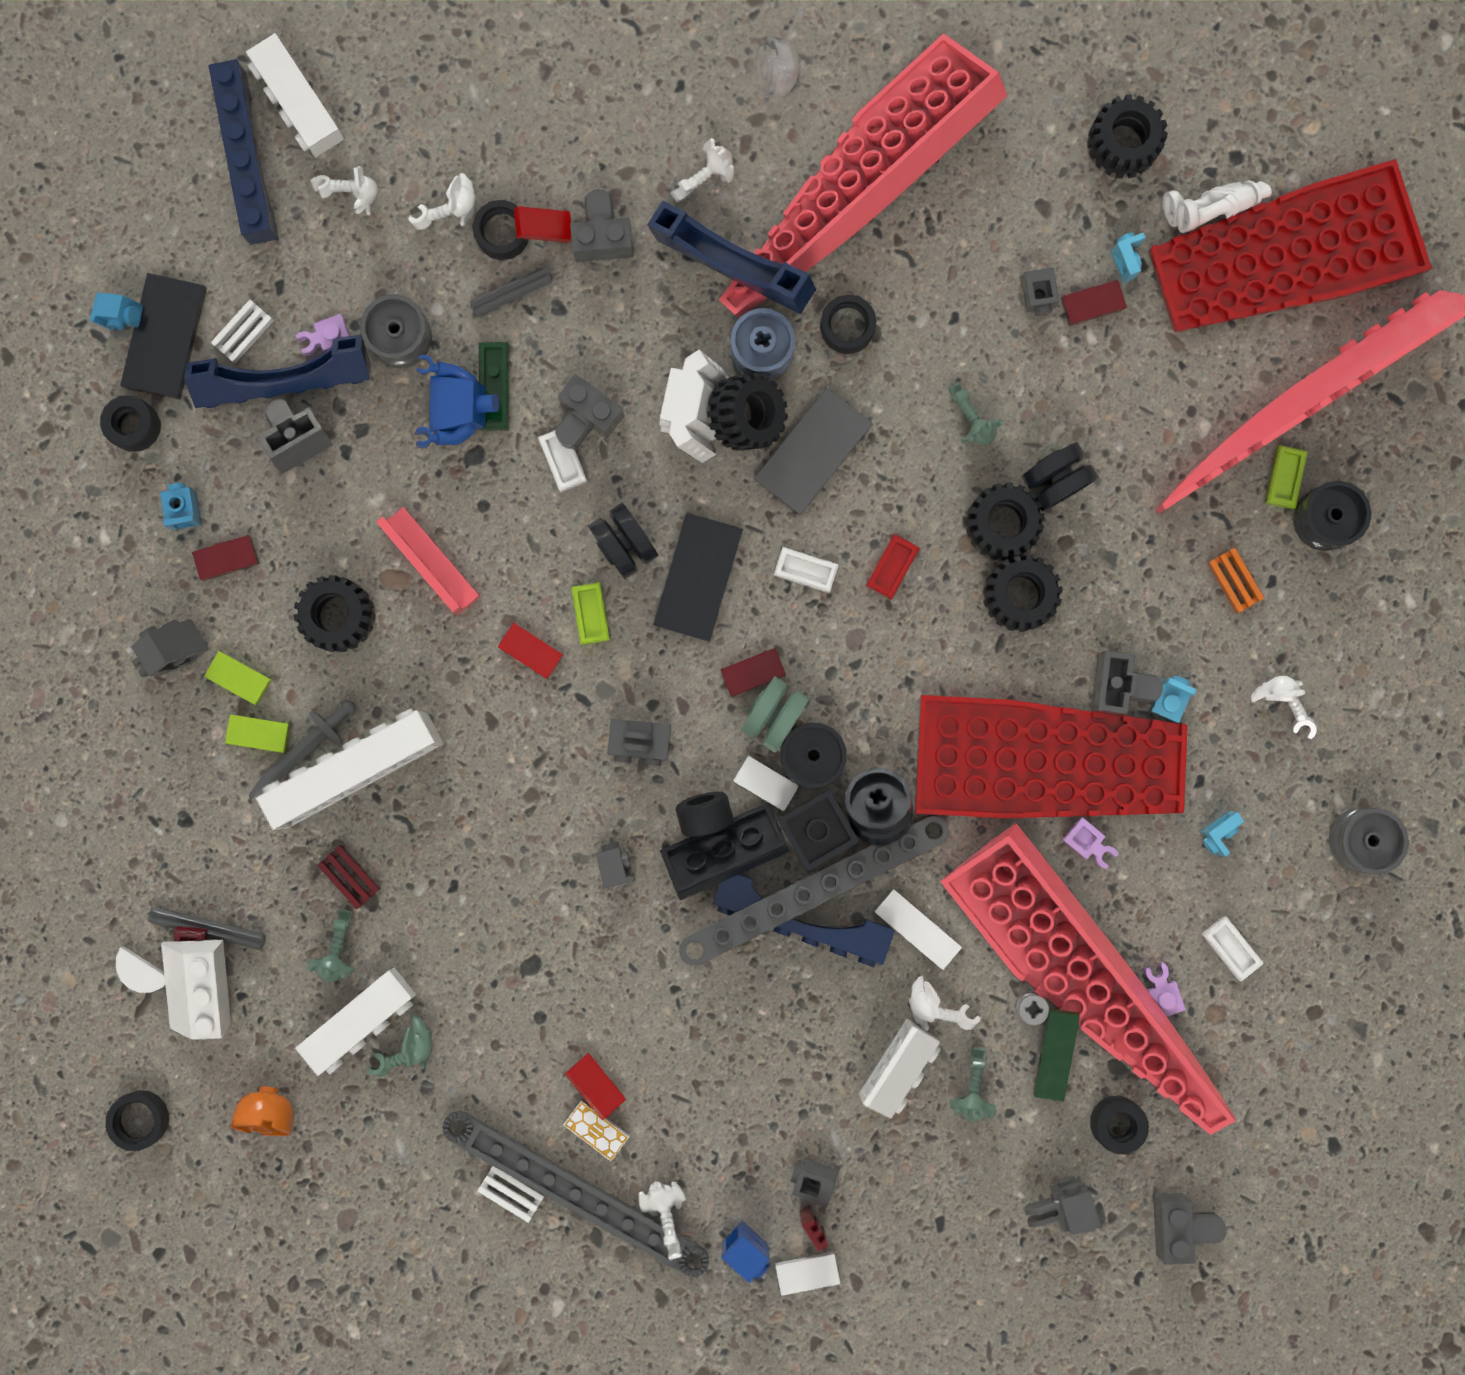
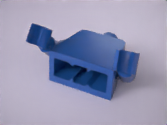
(456, 404)

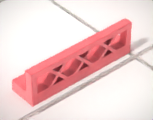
(429, 560)

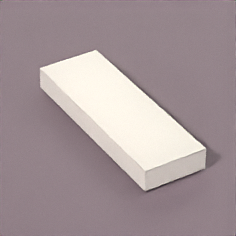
(917, 929)

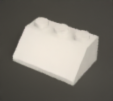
(196, 988)
(899, 1069)

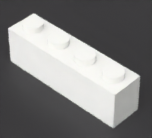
(295, 96)
(356, 1021)

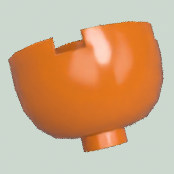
(264, 1113)

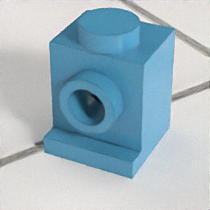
(115, 311)
(187, 514)

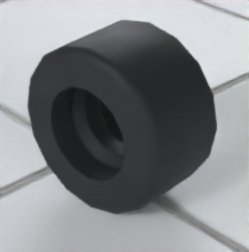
(113, 416)
(704, 814)
(1138, 1125)

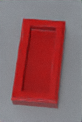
(542, 224)
(892, 567)
(530, 651)
(595, 1086)

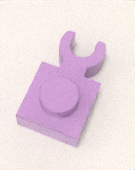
(325, 333)
(1087, 840)
(1163, 992)

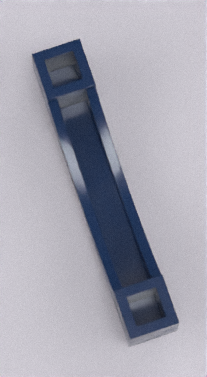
(247, 182)
(769, 278)
(220, 384)
(866, 940)

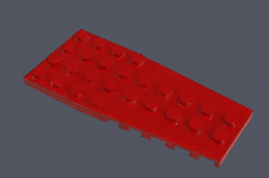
(1294, 250)
(1044, 761)

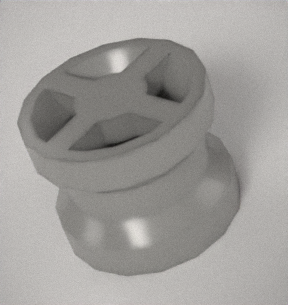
(1026, 1008)

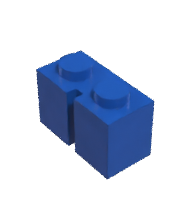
(746, 1252)

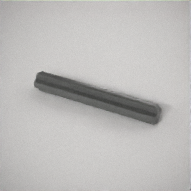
(215, 930)

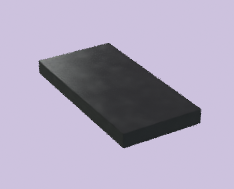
(164, 336)
(698, 577)
(716, 857)

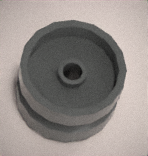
(386, 317)
(1386, 839)

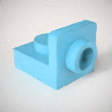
(1127, 260)
(1173, 699)
(1224, 828)

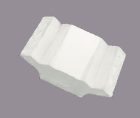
(687, 405)

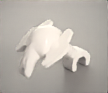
(718, 162)
(362, 187)
(461, 204)
(1287, 689)
(925, 1007)
(662, 1199)

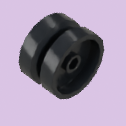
(1058, 474)
(1349, 514)
(622, 541)
(813, 773)
(879, 806)

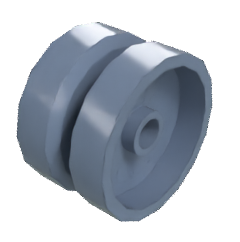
(765, 327)

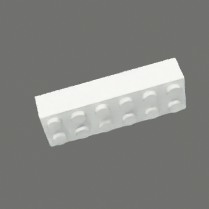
(349, 770)

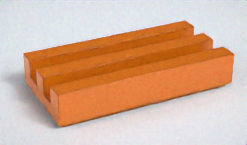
(1245, 575)

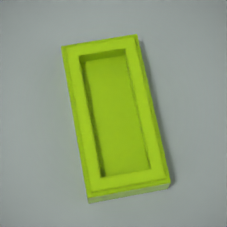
(1286, 477)
(590, 613)
(238, 678)
(257, 733)

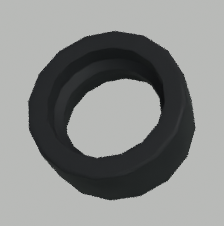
(481, 218)
(858, 304)
(115, 1129)

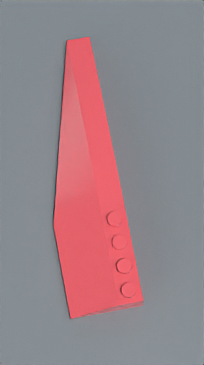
(880, 157)
(1328, 383)
(1071, 962)

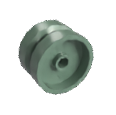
(773, 713)

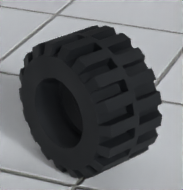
(1139, 117)
(765, 406)
(1025, 508)
(1040, 576)
(312, 603)

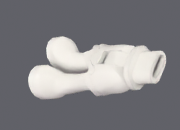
(1219, 200)

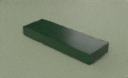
(495, 378)
(1056, 1054)

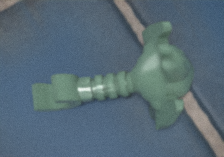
(982, 431)
(331, 967)
(415, 1049)
(972, 1106)

